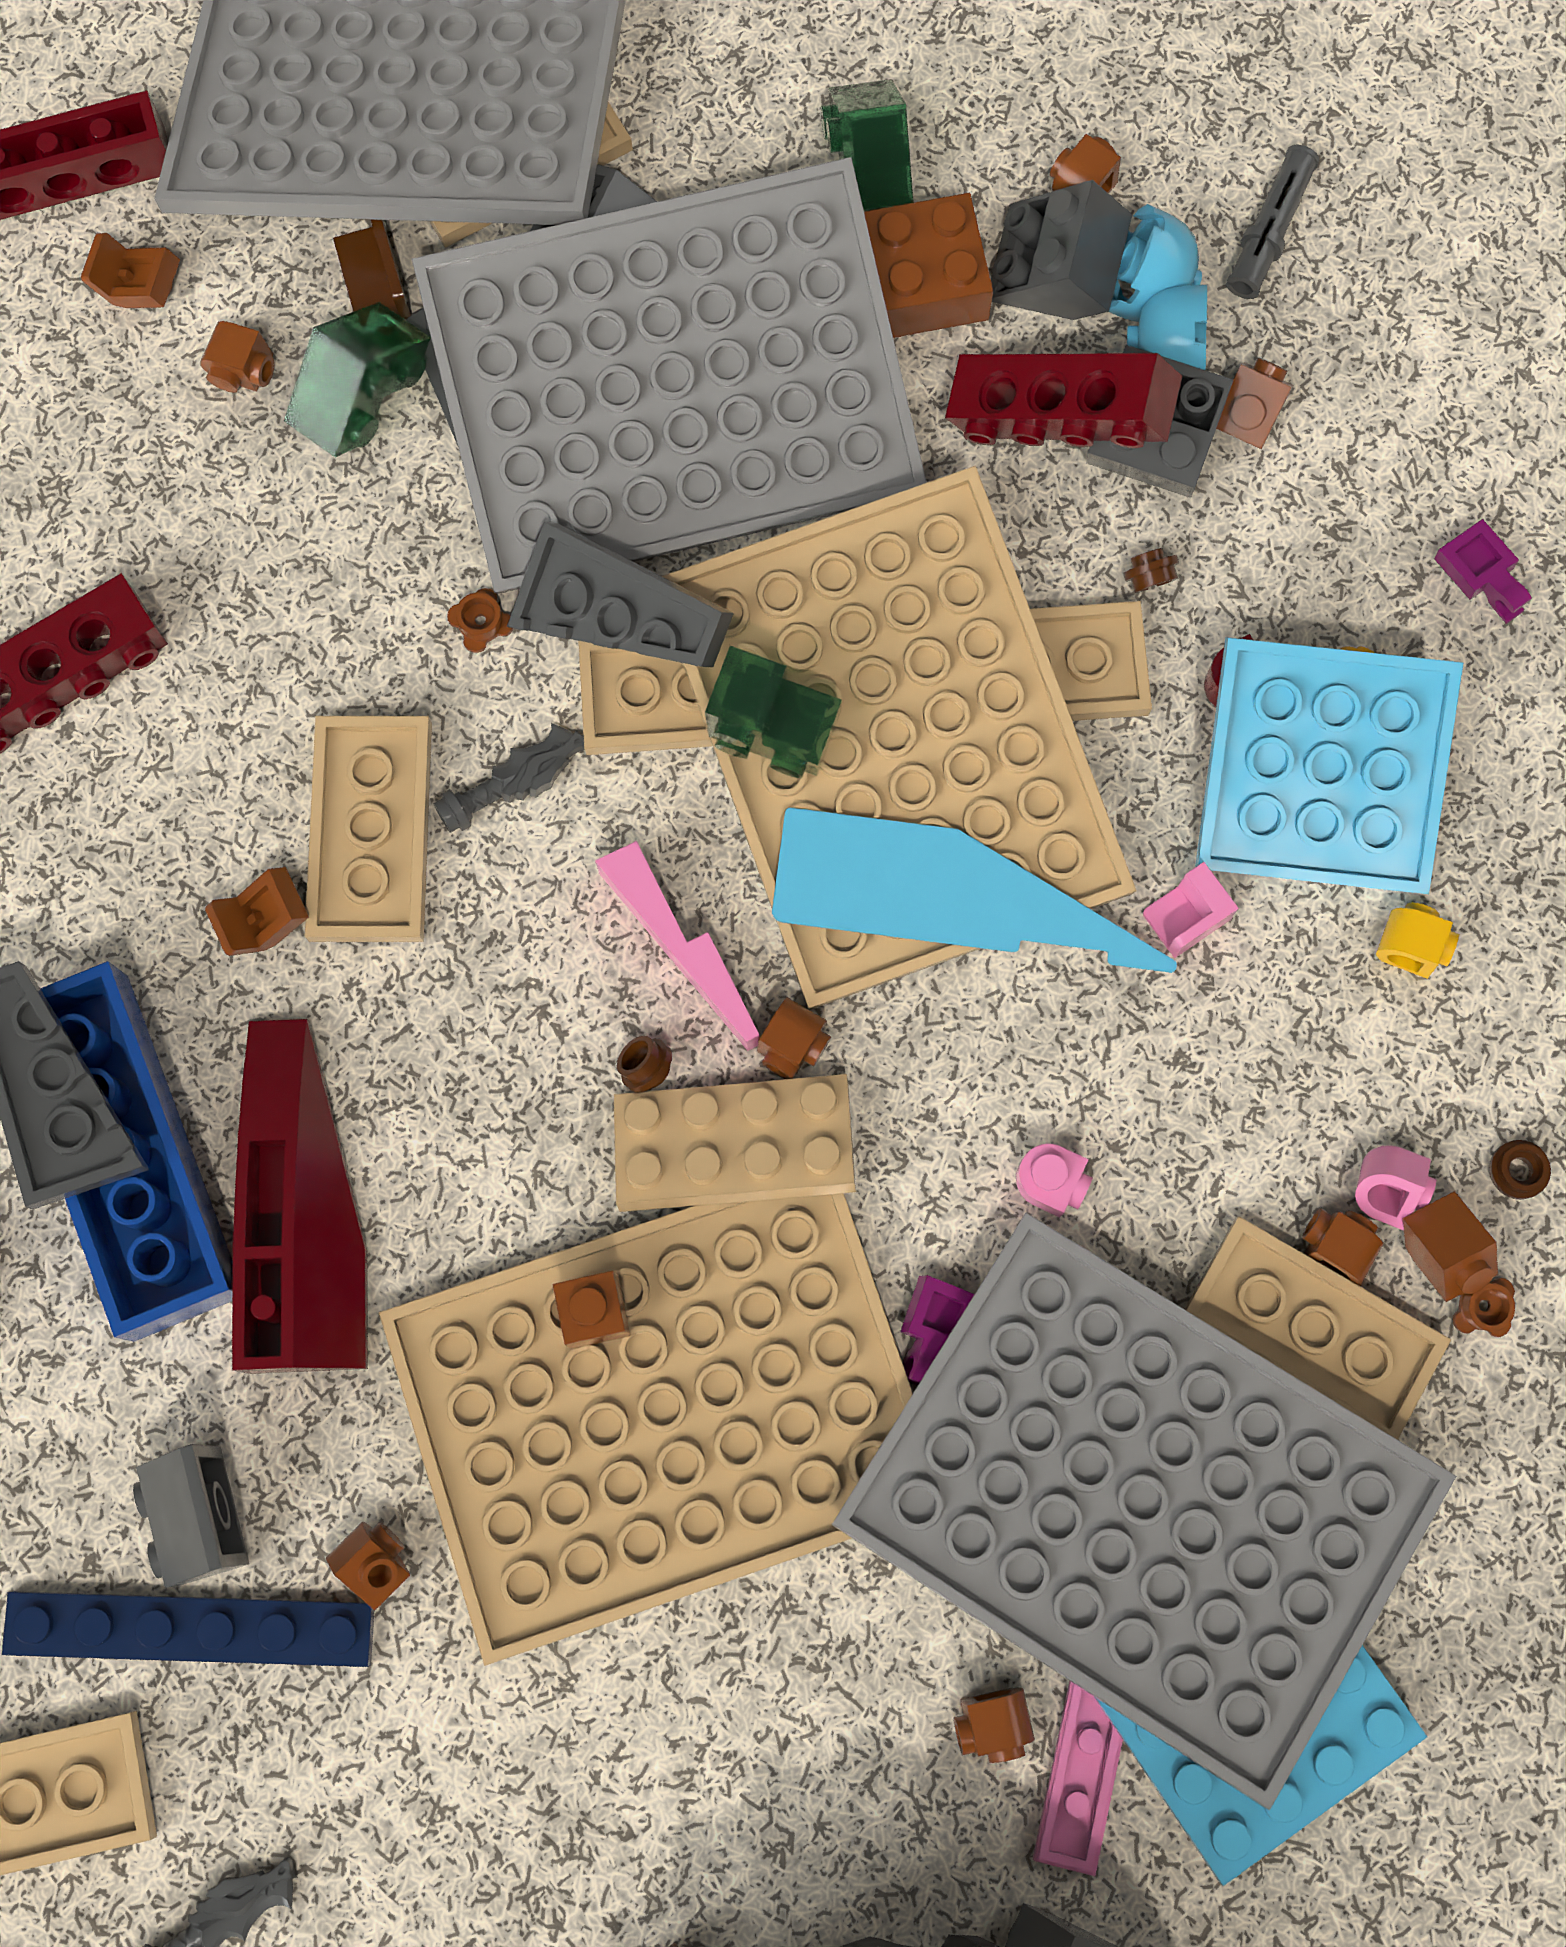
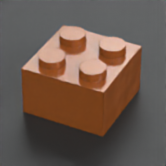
(930, 264)

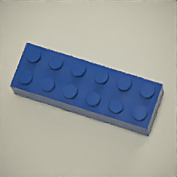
(155, 1232)

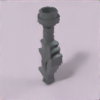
(525, 773)
(236, 1906)

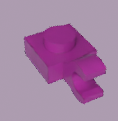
(1482, 562)
(930, 1320)

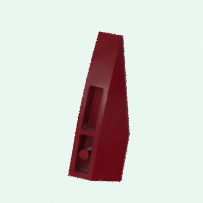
(295, 1217)

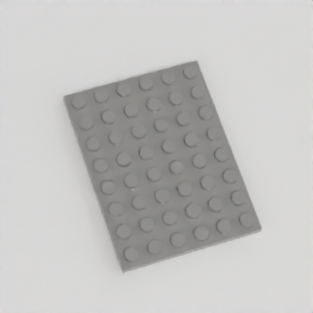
(393, 110)
(673, 370)
(1146, 1508)

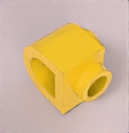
(1417, 940)

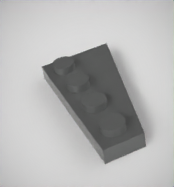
(606, 600)
(50, 1104)

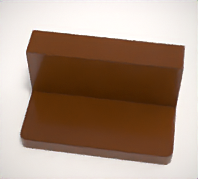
(371, 269)

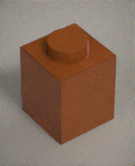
(1451, 1247)
(591, 1310)

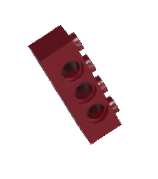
(80, 153)
(1023, 392)
(67, 640)

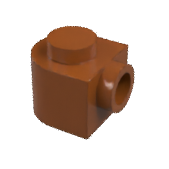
(1089, 160)
(237, 358)
(792, 1038)
(1343, 1243)
(369, 1563)
(995, 1725)

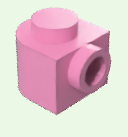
(1053, 1178)
(1393, 1184)

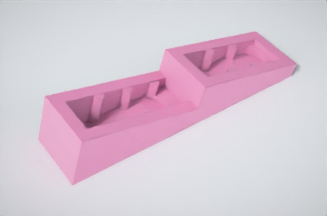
(697, 959)

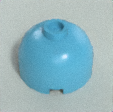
(1155, 258)
(1174, 325)

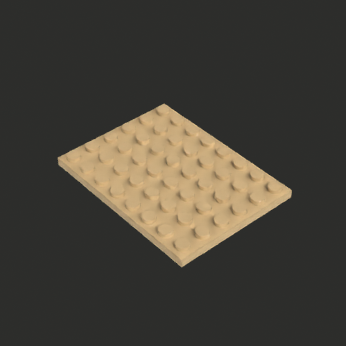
(941, 710)
(659, 1455)

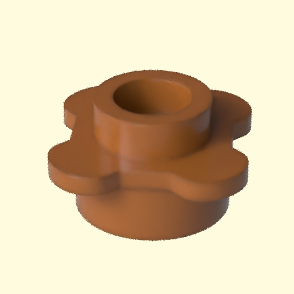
(469, 609)
(1495, 1318)

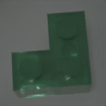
(872, 129)
(348, 374)
(769, 715)

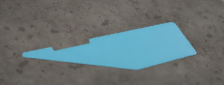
(931, 889)

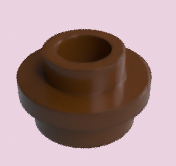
(1151, 569)
(644, 1063)
(1536, 1161)

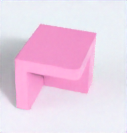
(1190, 910)

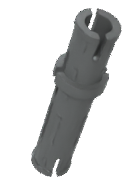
(1252, 269)

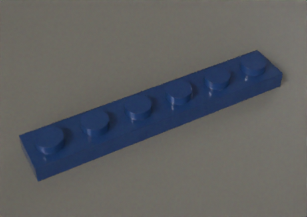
(188, 1629)

